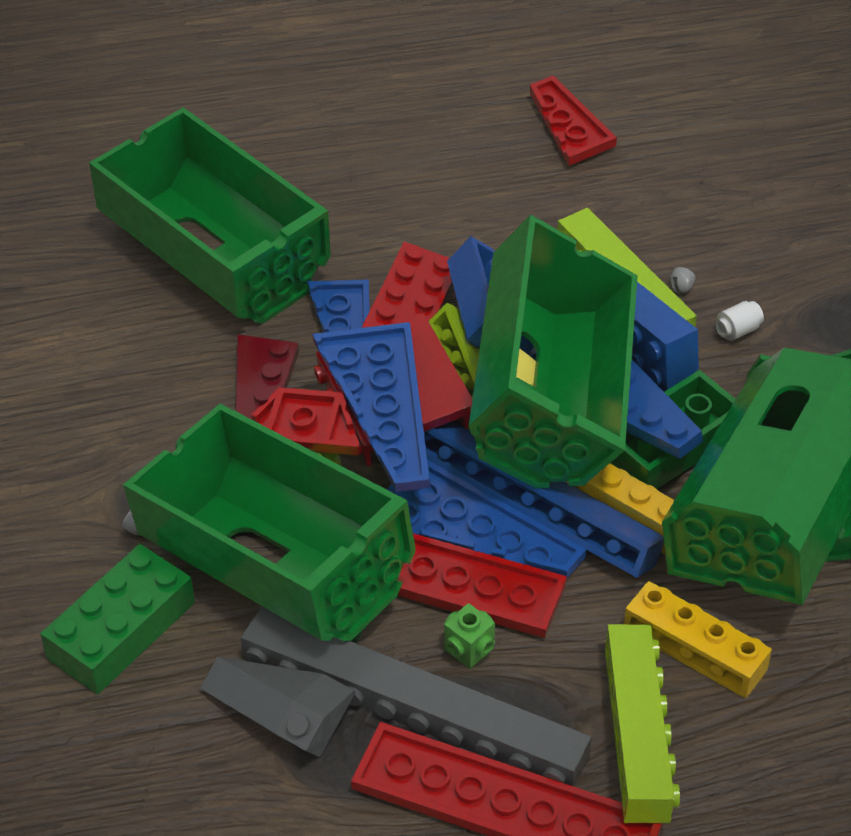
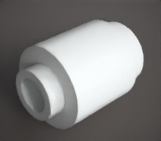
(739, 320)

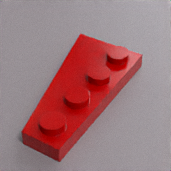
(570, 122)

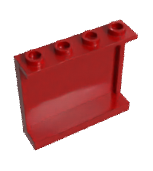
(439, 385)

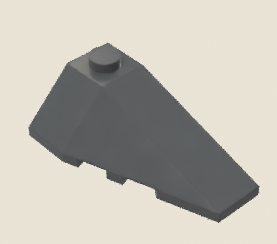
(287, 701)

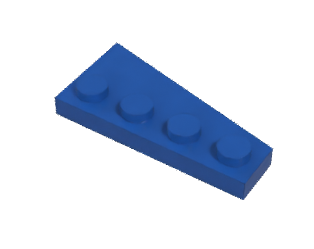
(340, 303)

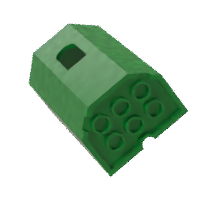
(196, 175)
(582, 326)
(238, 477)
(766, 497)

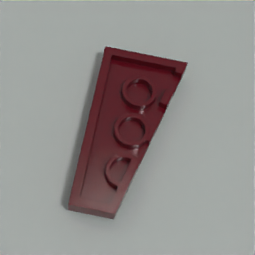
(261, 369)

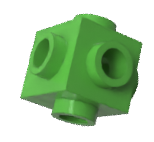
(469, 635)

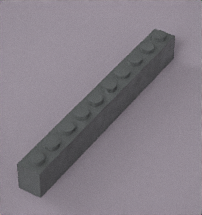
(424, 700)

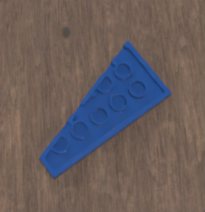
(381, 388)
(657, 418)
(477, 521)

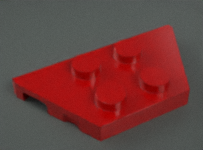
(311, 419)

